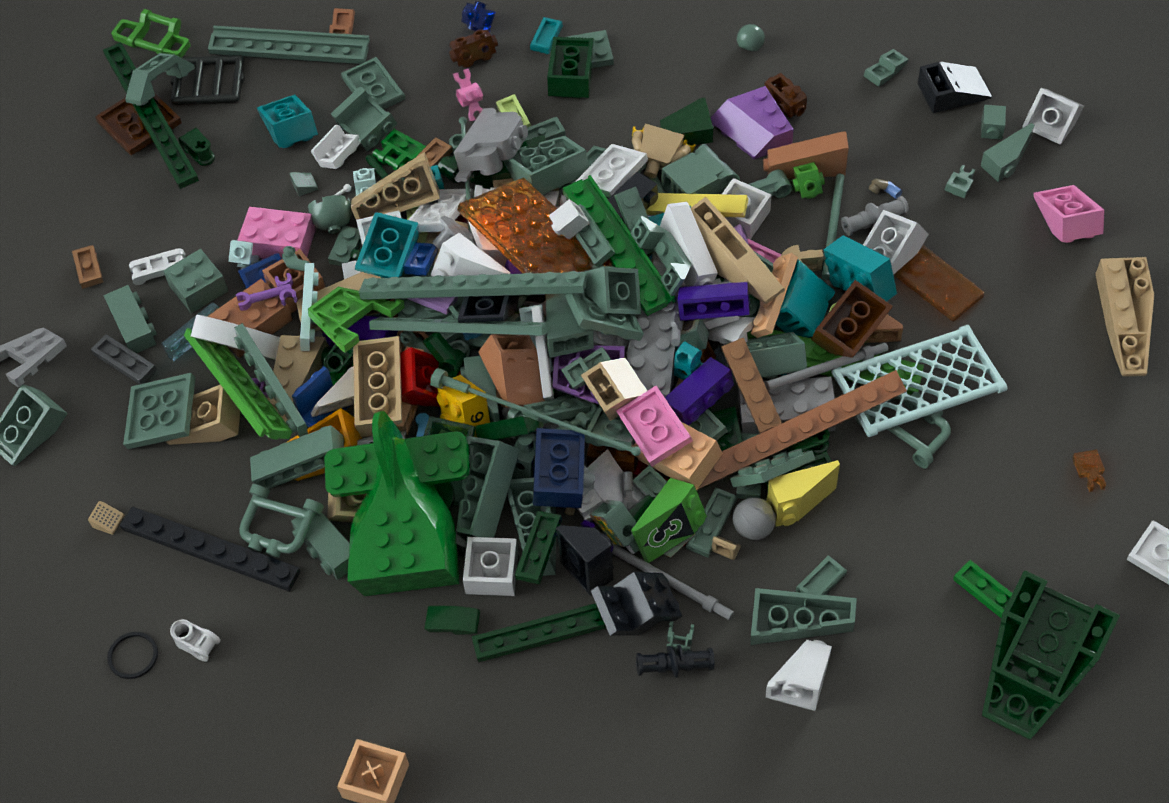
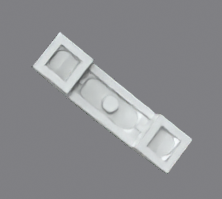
(224, 333)

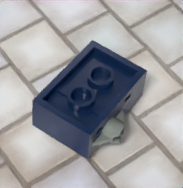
(560, 469)

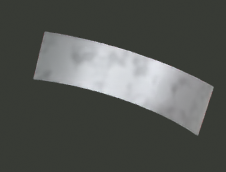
(610, 486)

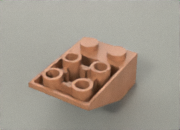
(513, 367)

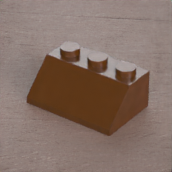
(851, 321)

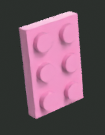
(654, 426)

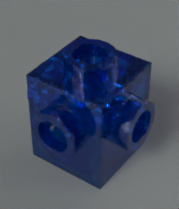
(477, 16)

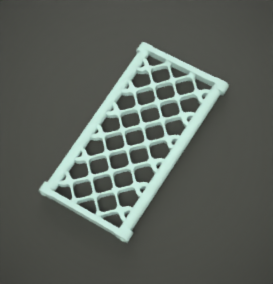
(914, 352)

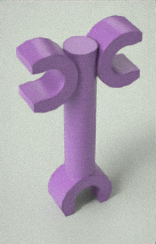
(282, 290)

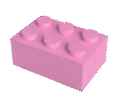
(275, 229)

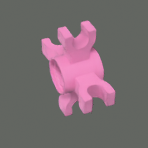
(468, 94)

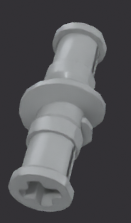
(871, 214)

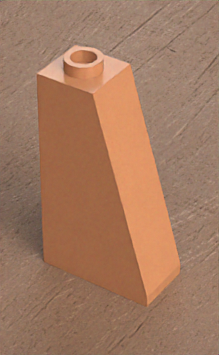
(826, 152)

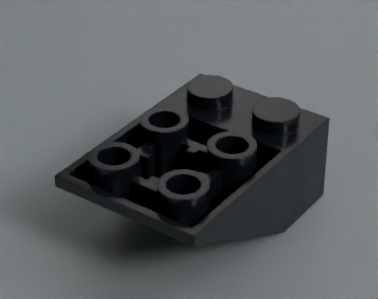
(951, 86)

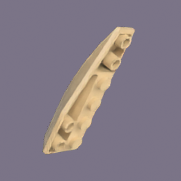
(732, 254)
(1128, 310)

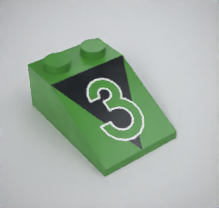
(669, 519)

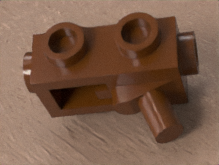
(472, 48)
(787, 95)

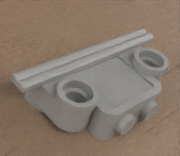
(488, 141)

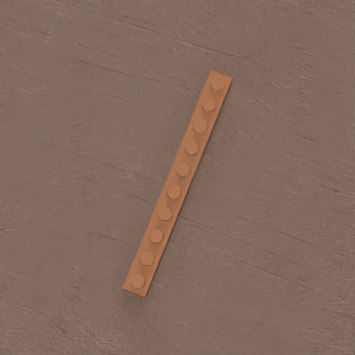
(806, 426)

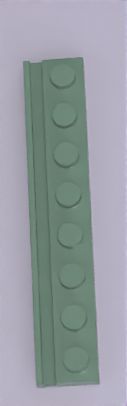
(289, 44)

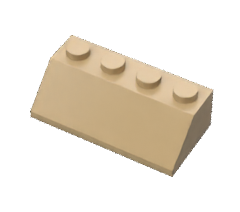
(376, 382)

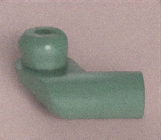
(291, 259)
(409, 339)

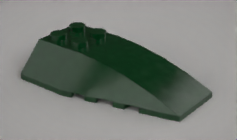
(1042, 654)

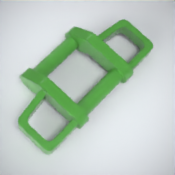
(142, 28)

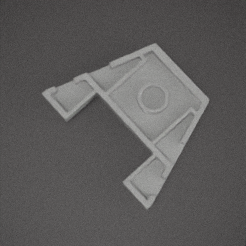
(30, 352)

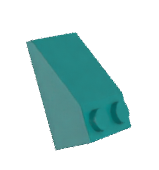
(288, 121)
(387, 246)

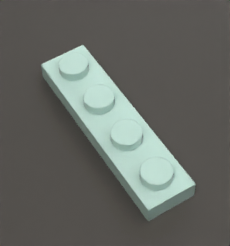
(309, 298)

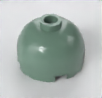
(331, 213)

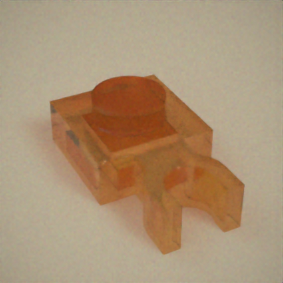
(1090, 466)

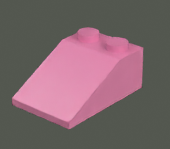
(1070, 213)

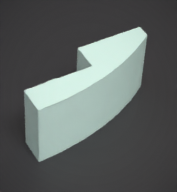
(363, 179)

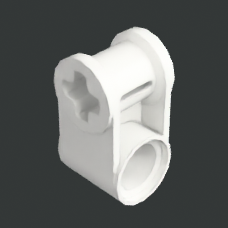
(197, 642)

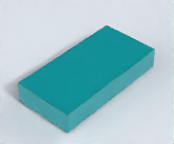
(544, 36)

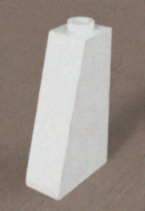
(682, 225)

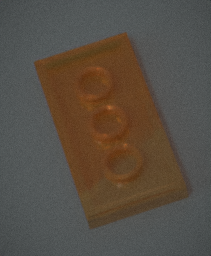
(939, 284)

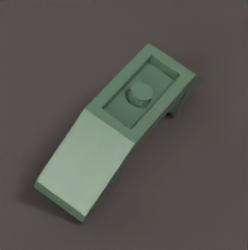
(140, 85)
(651, 236)

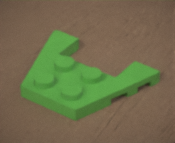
(342, 309)

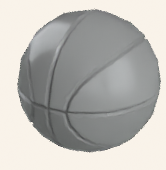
(754, 518)

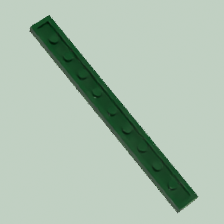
(153, 121)

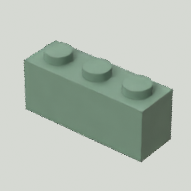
(131, 319)
(326, 544)

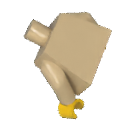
(661, 147)

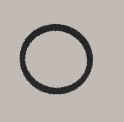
(144, 671)

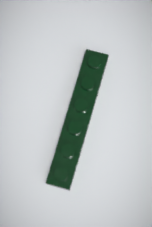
(537, 632)

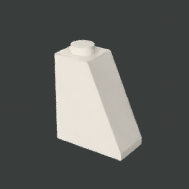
(801, 676)

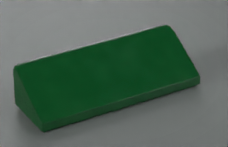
(507, 428)

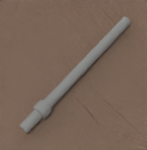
(863, 354)
(709, 603)

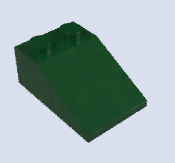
(570, 67)

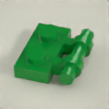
(400, 145)

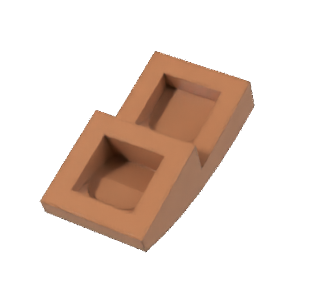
(342, 21)

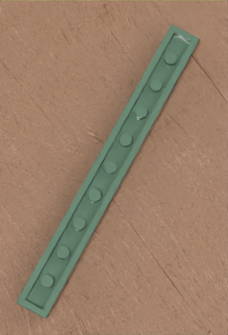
(473, 285)

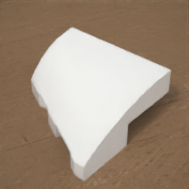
(732, 331)

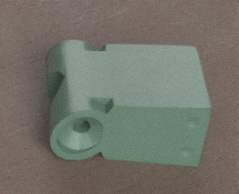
(697, 174)

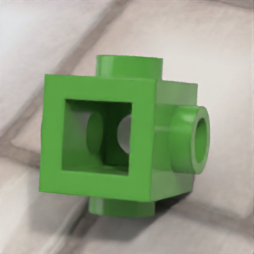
(808, 180)

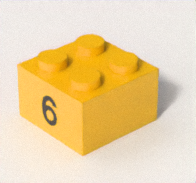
(463, 407)

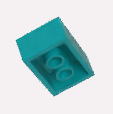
(853, 261)

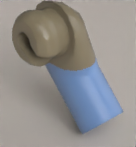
(887, 186)

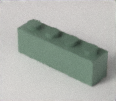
(294, 458)

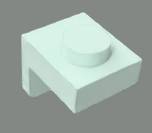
(241, 253)

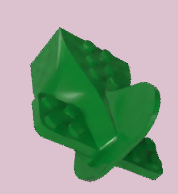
(403, 527)

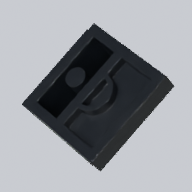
(636, 603)

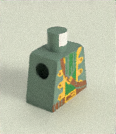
(616, 523)

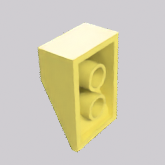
(801, 491)

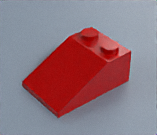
(416, 377)

